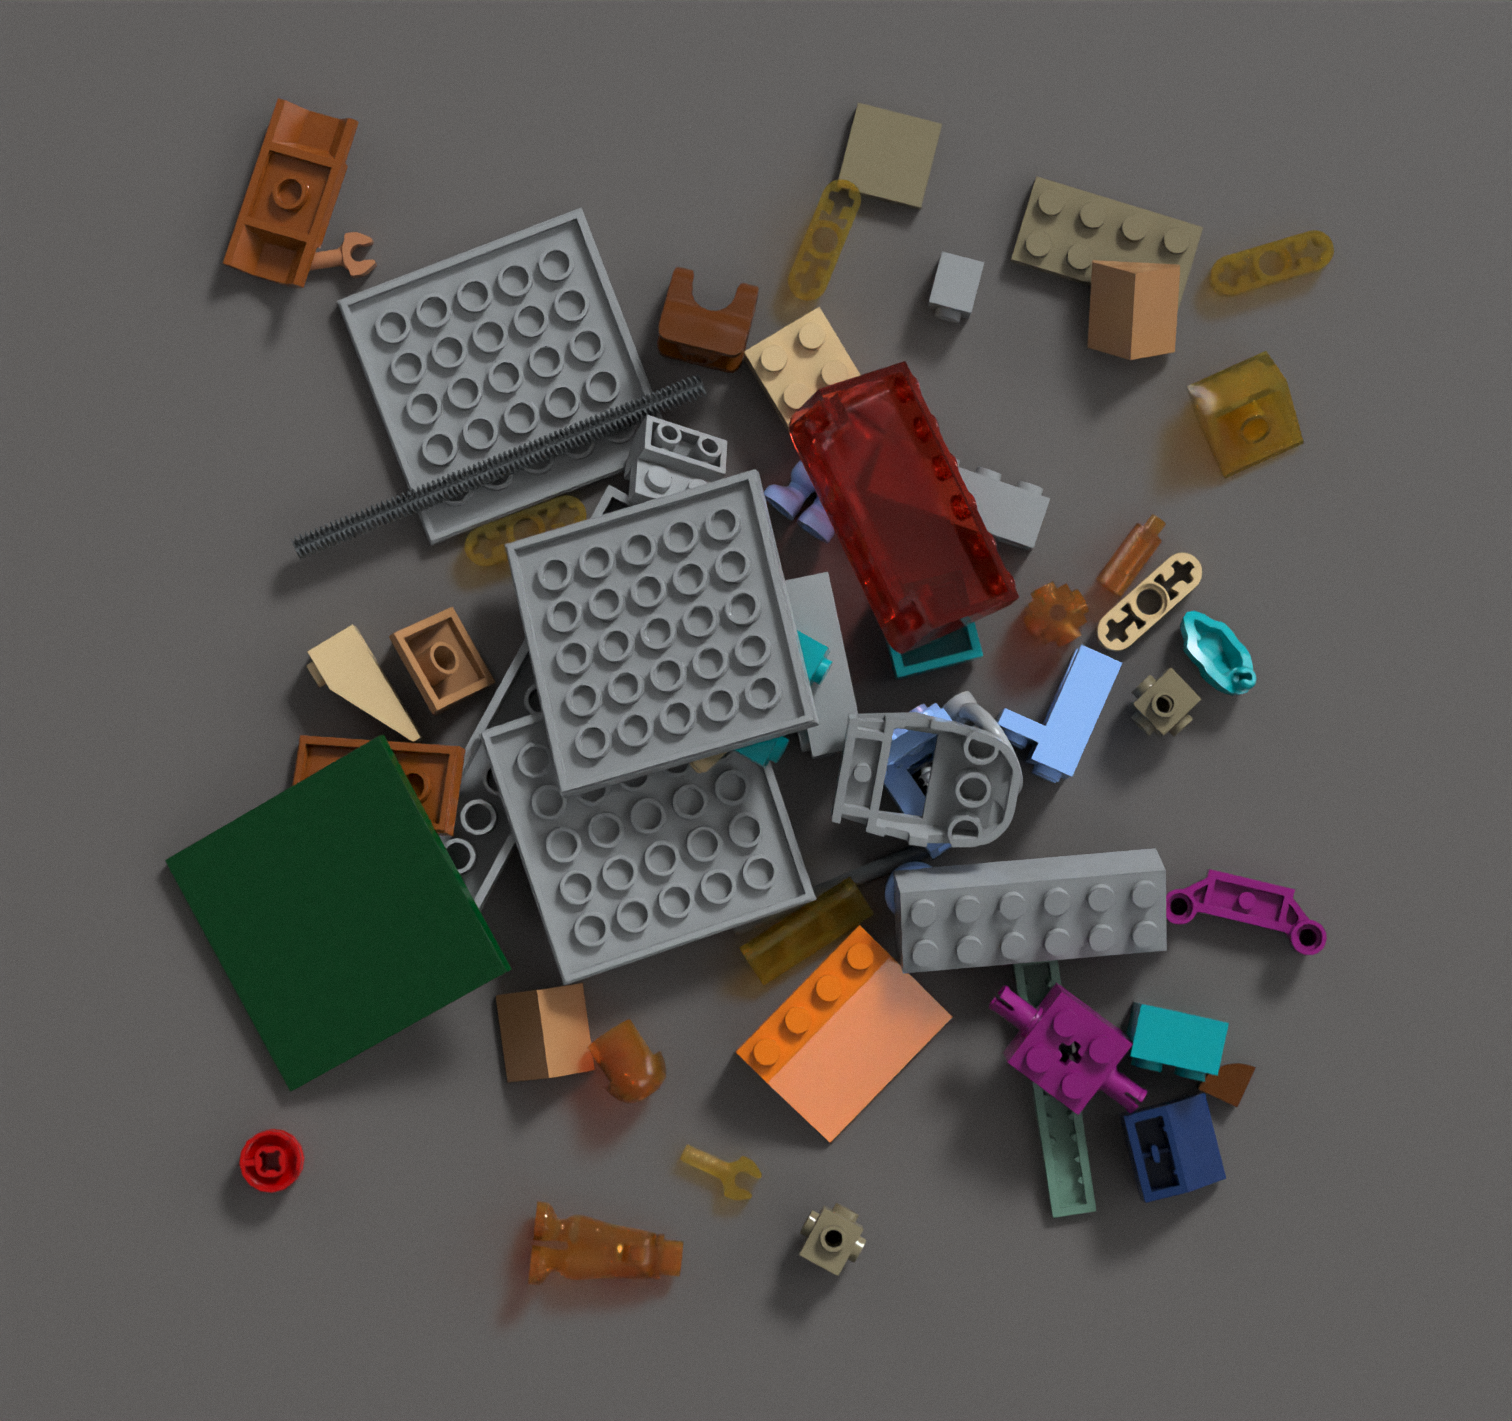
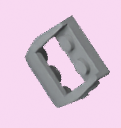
(968, 789)

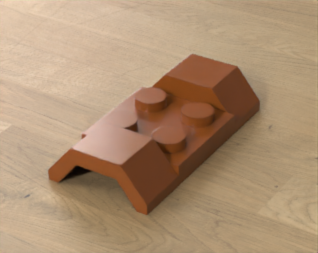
(291, 195)

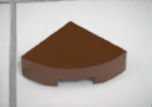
(1229, 1083)

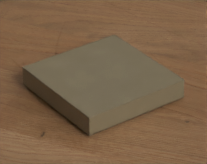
(890, 155)

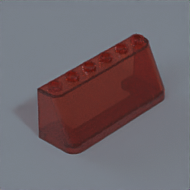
(900, 507)

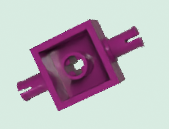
(1067, 1077)

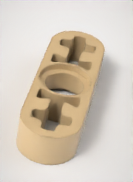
(1165, 571)

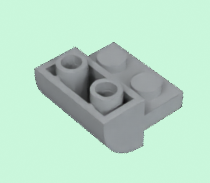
(671, 460)

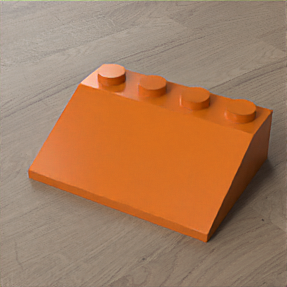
(843, 1033)

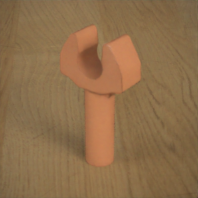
(343, 256)

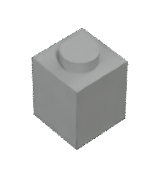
(955, 287)

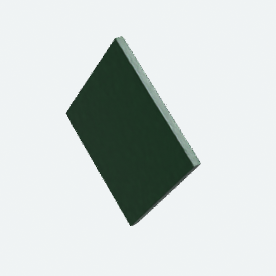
(337, 913)

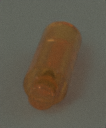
(1131, 556)

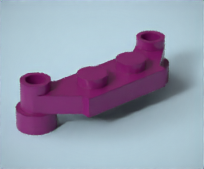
(1248, 903)

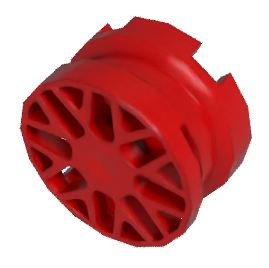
(272, 1160)

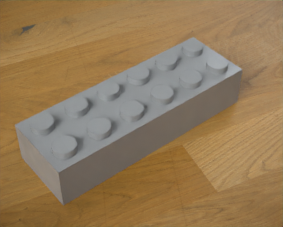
(1030, 910)

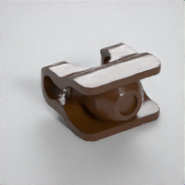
(705, 335)

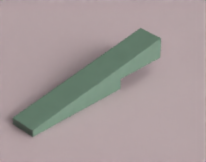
(1058, 1126)

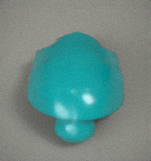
(1217, 654)

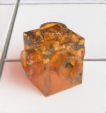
(1043, 626)

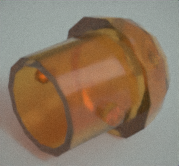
(628, 1063)

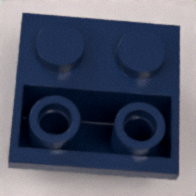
(1172, 1147)

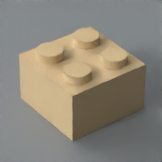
(799, 362)

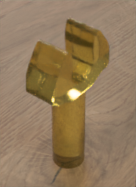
(723, 1170)

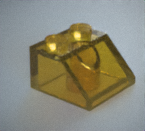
(1246, 414)

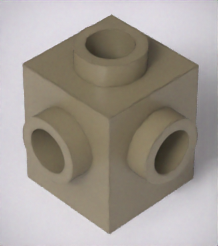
(1175, 692)
(826, 1254)

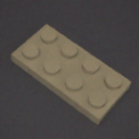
(1073, 227)

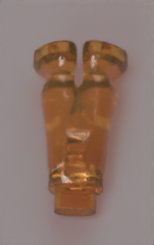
(599, 1249)

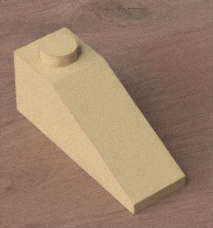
(354, 674)

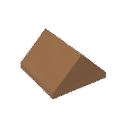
(1133, 308)
(442, 660)
(545, 1033)

